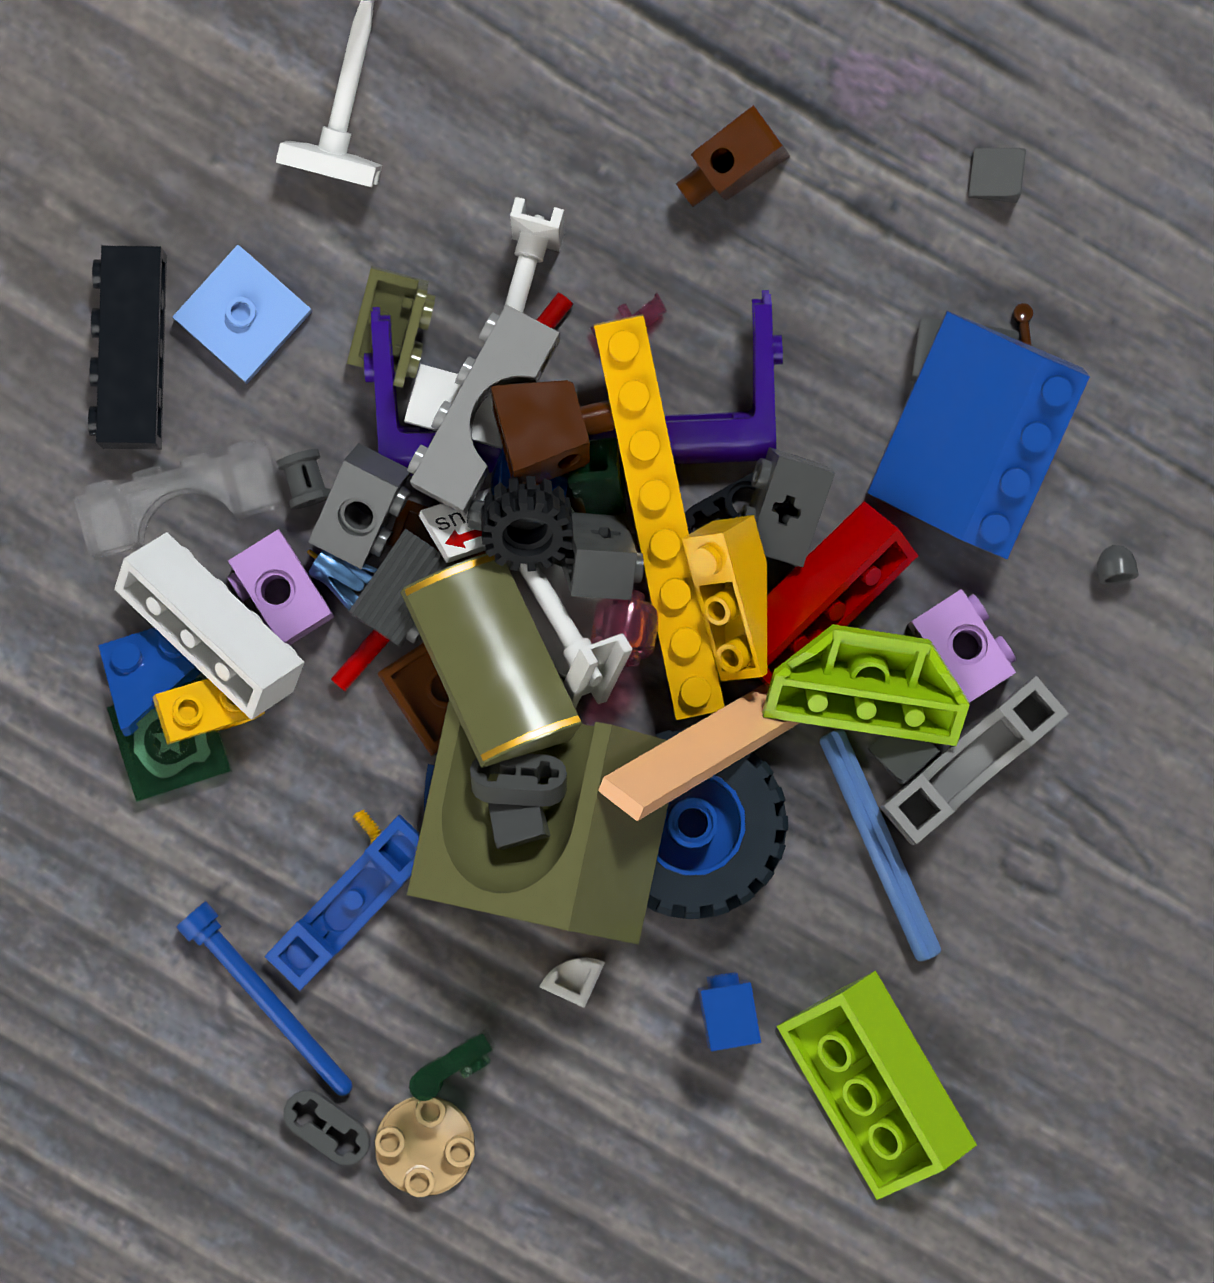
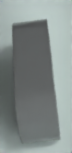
(519, 781)
(319, 1137)

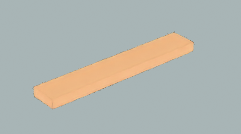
(693, 755)

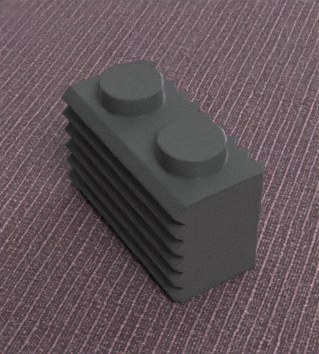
(381, 601)

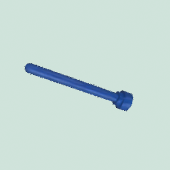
(204, 928)

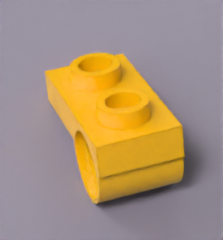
(196, 710)

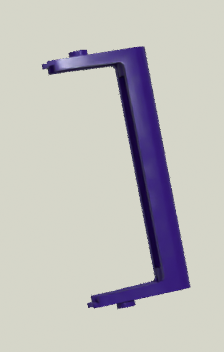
(692, 436)

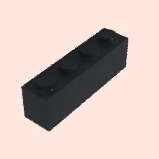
(130, 347)

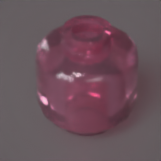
(633, 618)

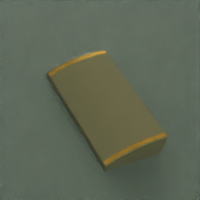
(491, 660)

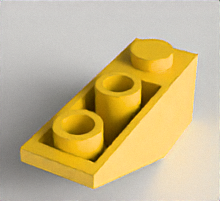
(732, 593)

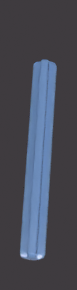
(880, 845)

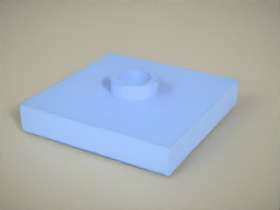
(242, 314)

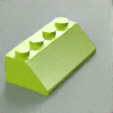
(877, 1086)

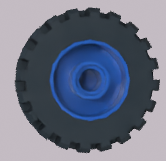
(719, 841)

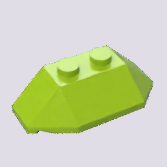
(870, 686)

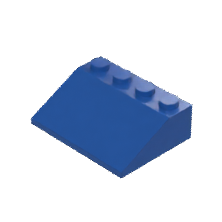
(978, 434)

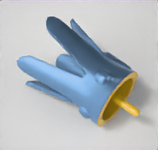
(340, 576)

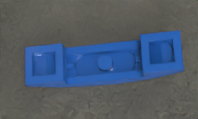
(347, 905)

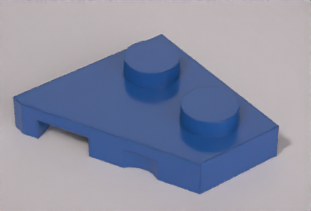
(138, 670)

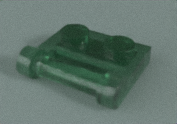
(465, 1058)

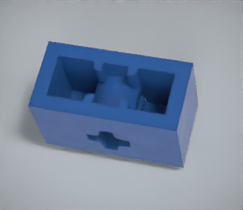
(728, 1012)

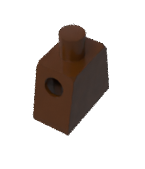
(754, 154)
(546, 428)

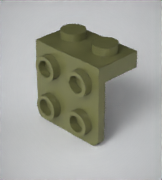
(409, 308)

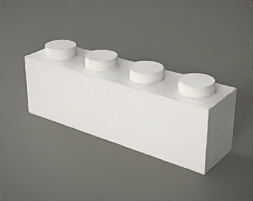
(209, 625)

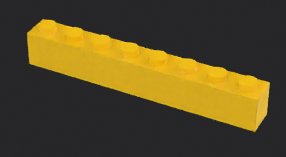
(658, 514)

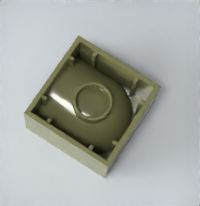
(581, 879)

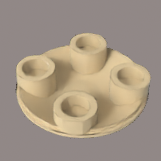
(424, 1146)

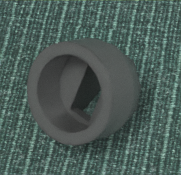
(1116, 565)

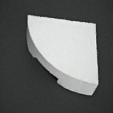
(574, 979)

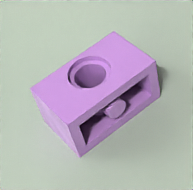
(272, 560)
(966, 615)

